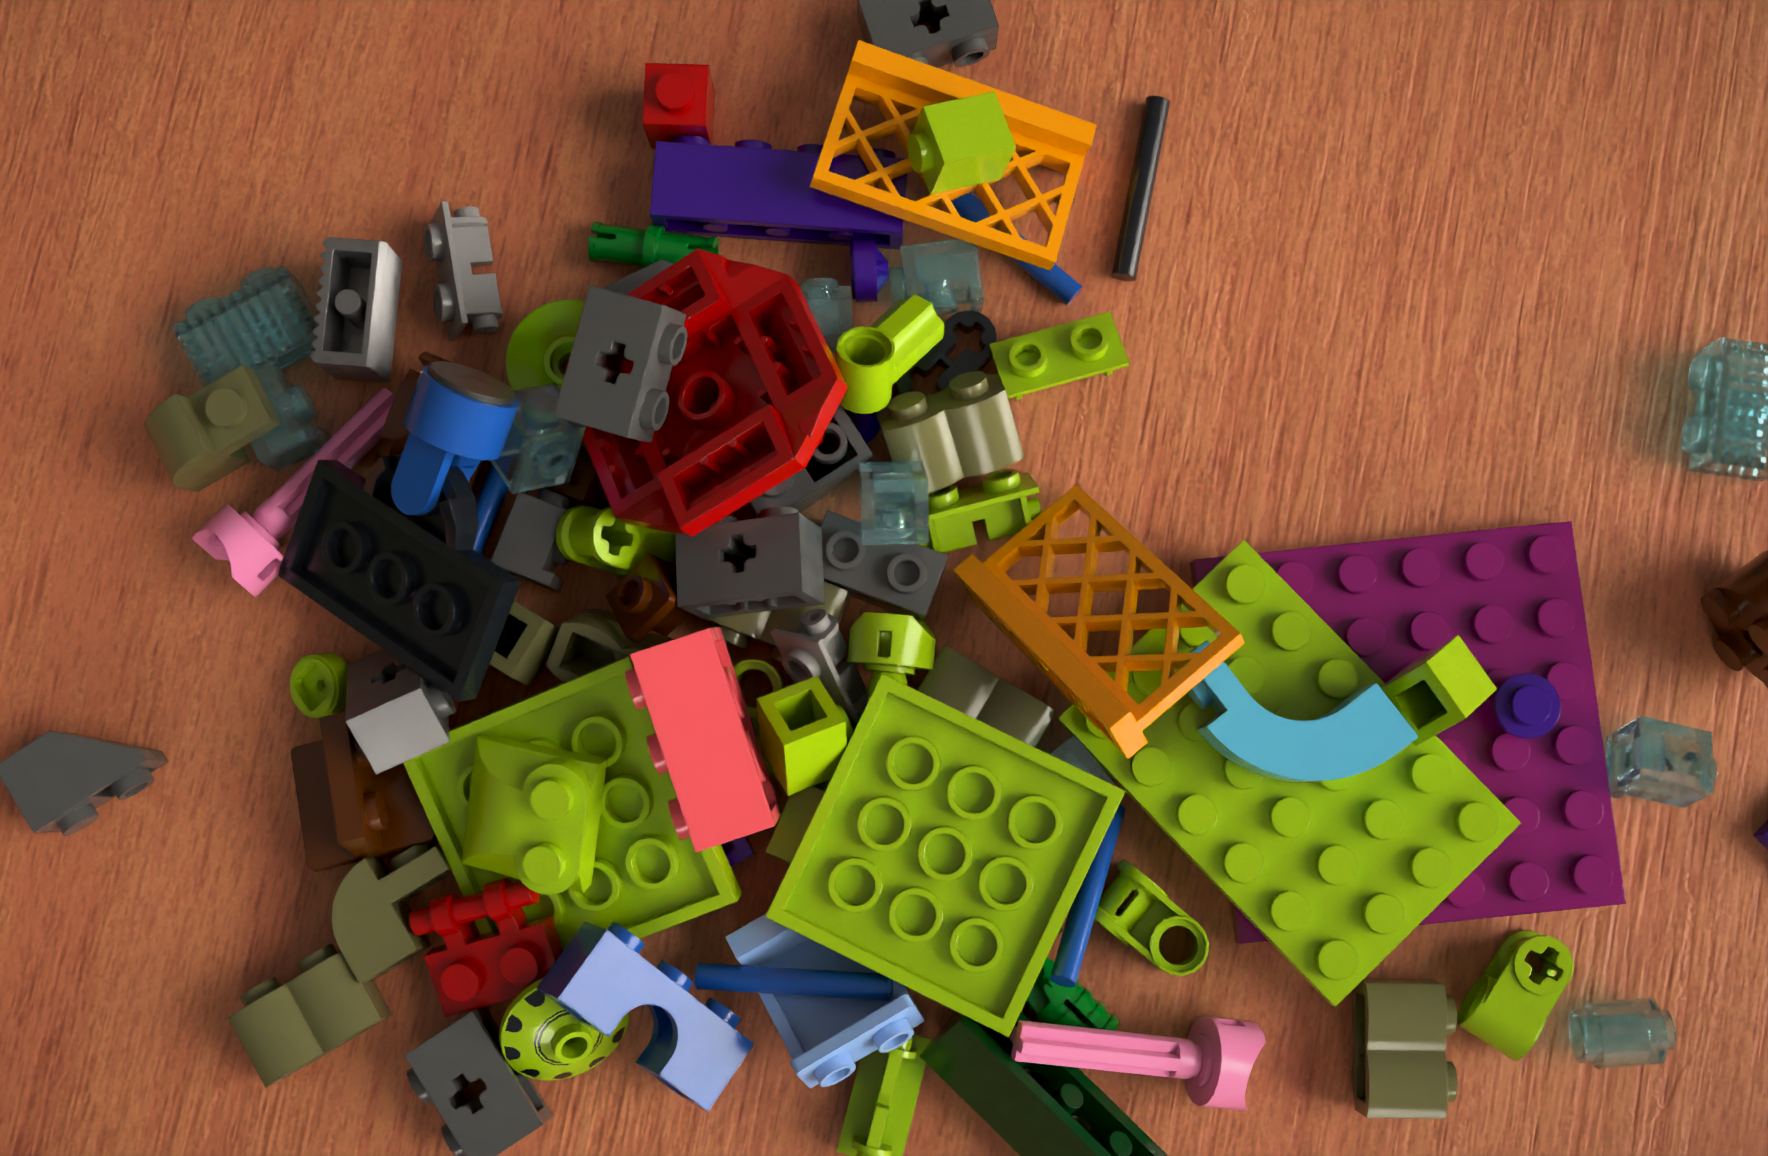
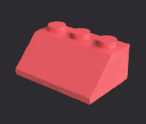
(703, 739)

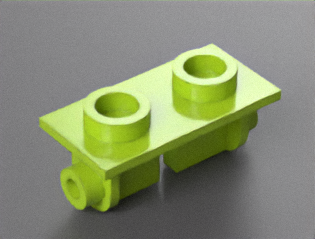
(1059, 355)
(997, 500)
(883, 1101)

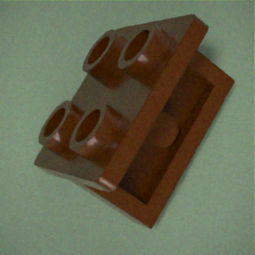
(349, 808)

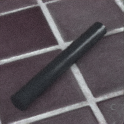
(1140, 188)

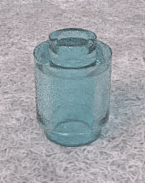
(1621, 1033)

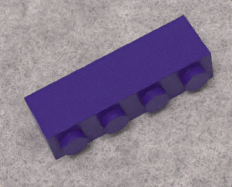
(764, 194)

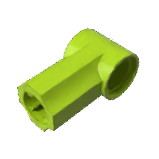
(884, 351)

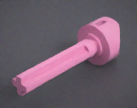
(251, 541)
(1211, 1060)

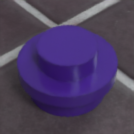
(1526, 706)

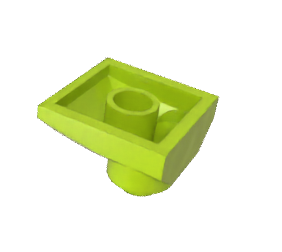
(534, 813)

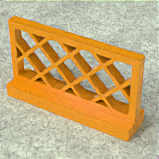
(905, 86)
(1065, 660)

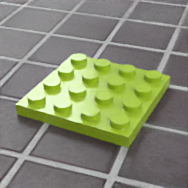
(945, 854)
(641, 866)

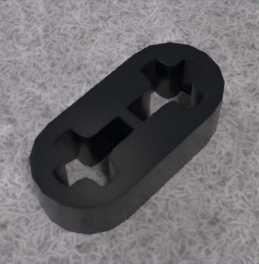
(938, 355)

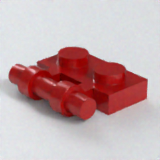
(493, 965)

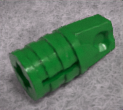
(1067, 1005)

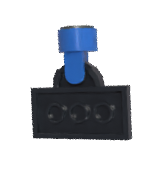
(400, 545)

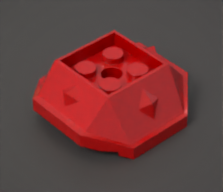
(774, 388)

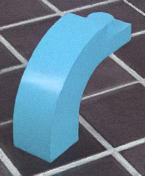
(1339, 744)

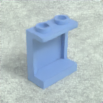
(823, 1032)

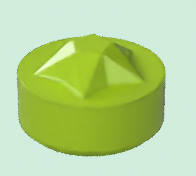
(319, 684)

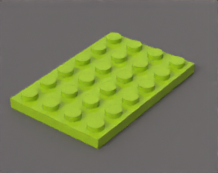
(1315, 865)

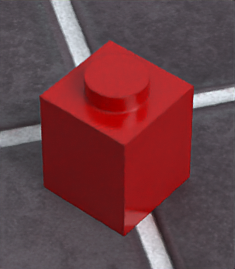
(677, 102)

